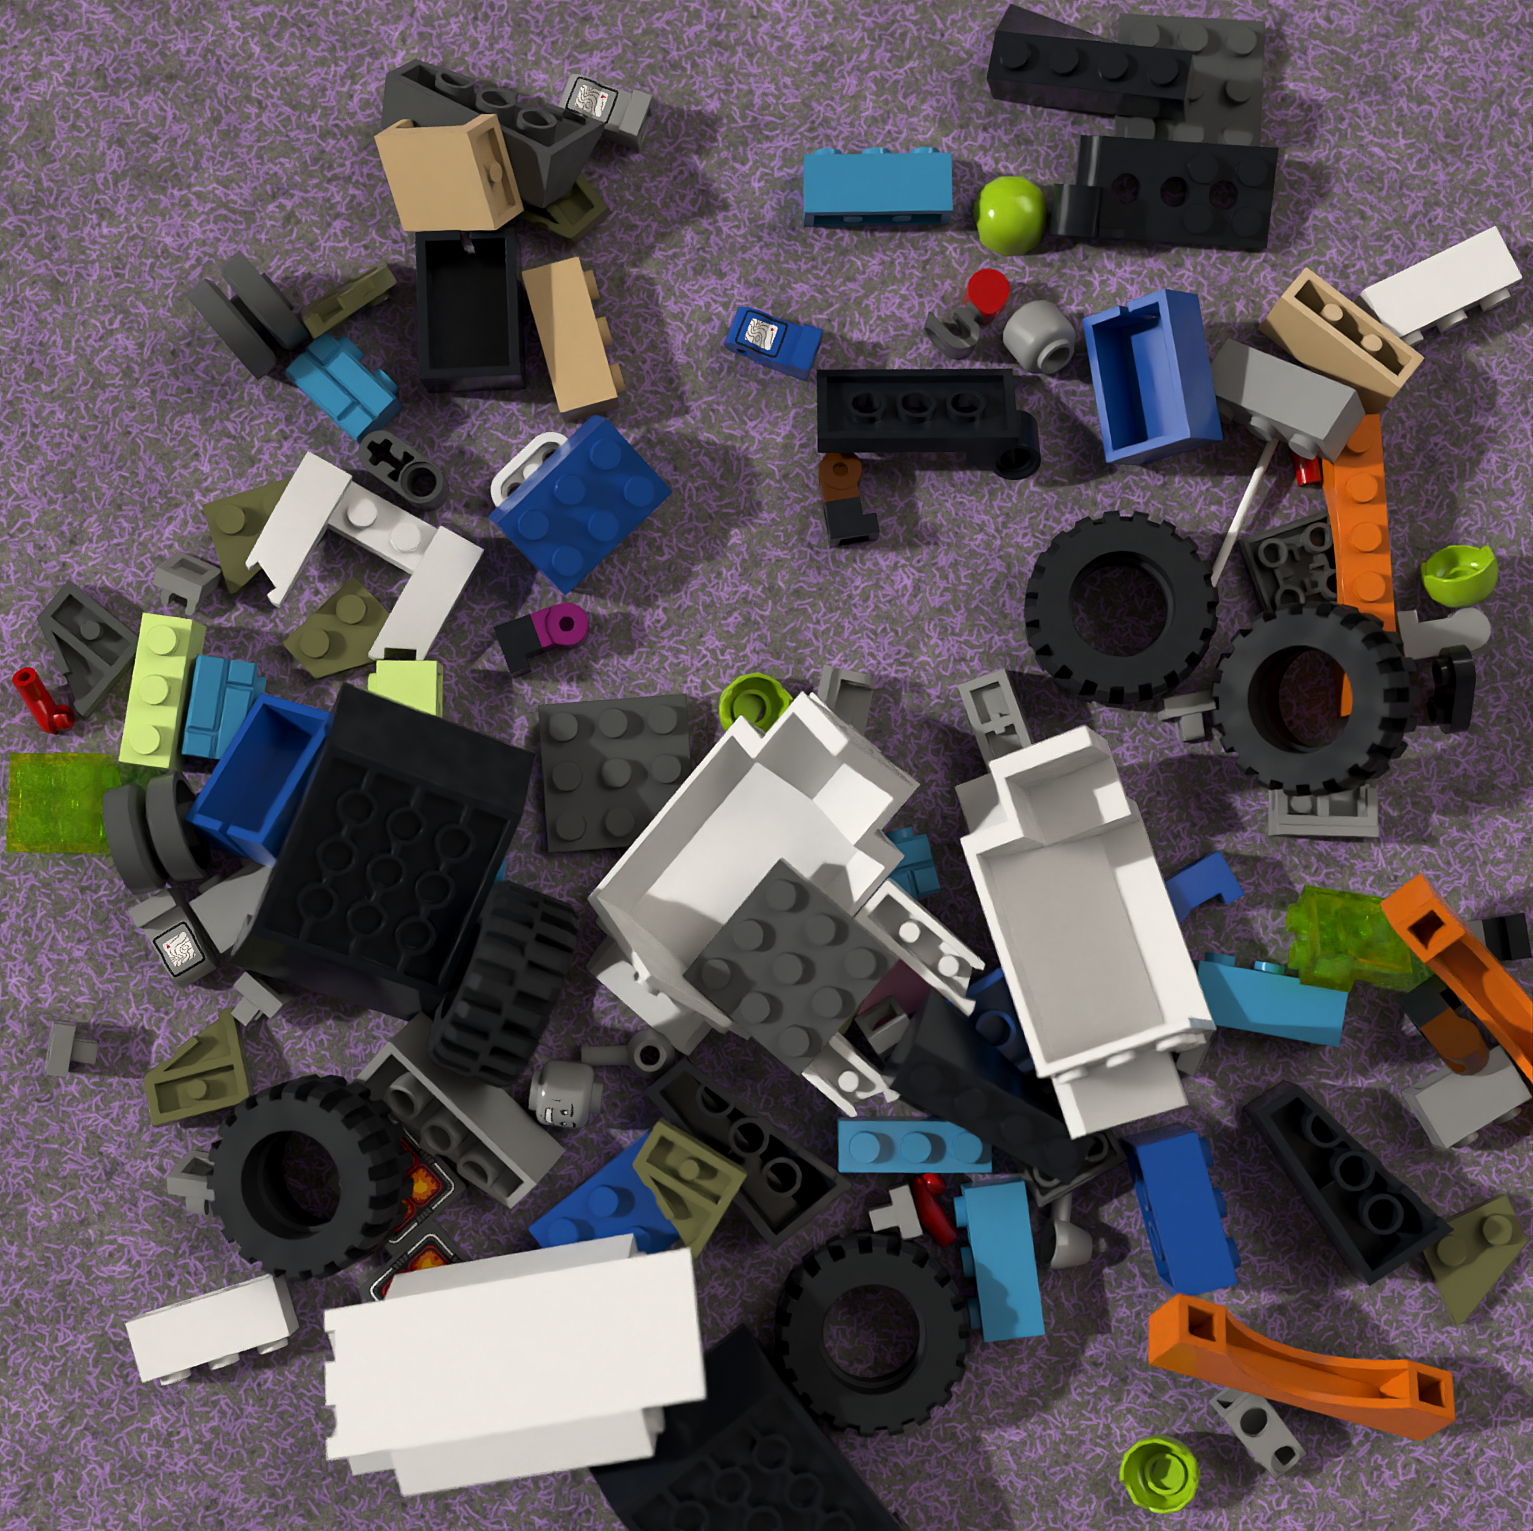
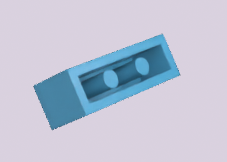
(877, 187)
(1269, 1001)
(909, 1146)
(999, 1259)

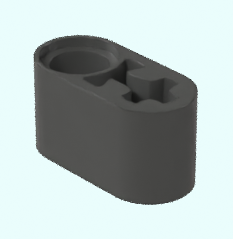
(414, 466)

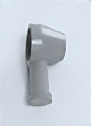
(630, 1054)
(1072, 1242)

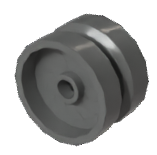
(249, 314)
(151, 836)

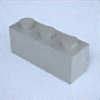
(1284, 401)

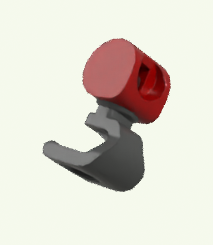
(983, 303)

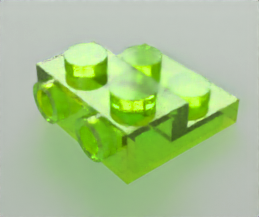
(59, 802)
(1343, 940)

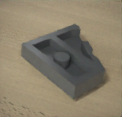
(88, 645)

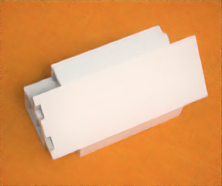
(792, 793)
(1084, 930)
(515, 1364)

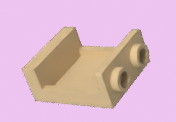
(450, 175)

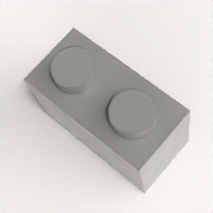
(1458, 1105)

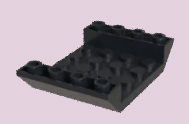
(387, 857)
(742, 1460)

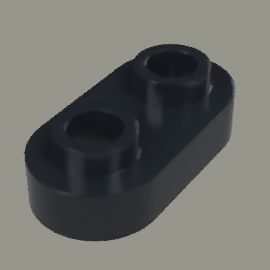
(1454, 689)

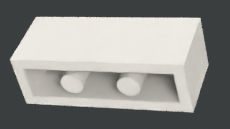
(1443, 287)
(212, 1328)

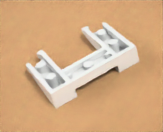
(326, 498)
(931, 952)

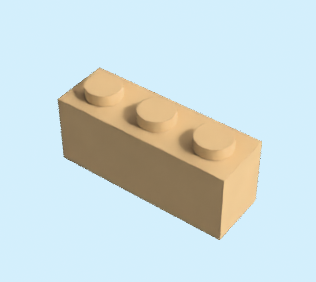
(573, 338)
(1340, 341)

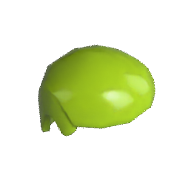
(1010, 215)
(1460, 575)
(748, 695)
(1173, 1479)

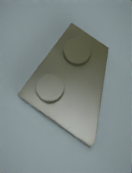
(236, 526)
(688, 1181)
(1474, 1254)

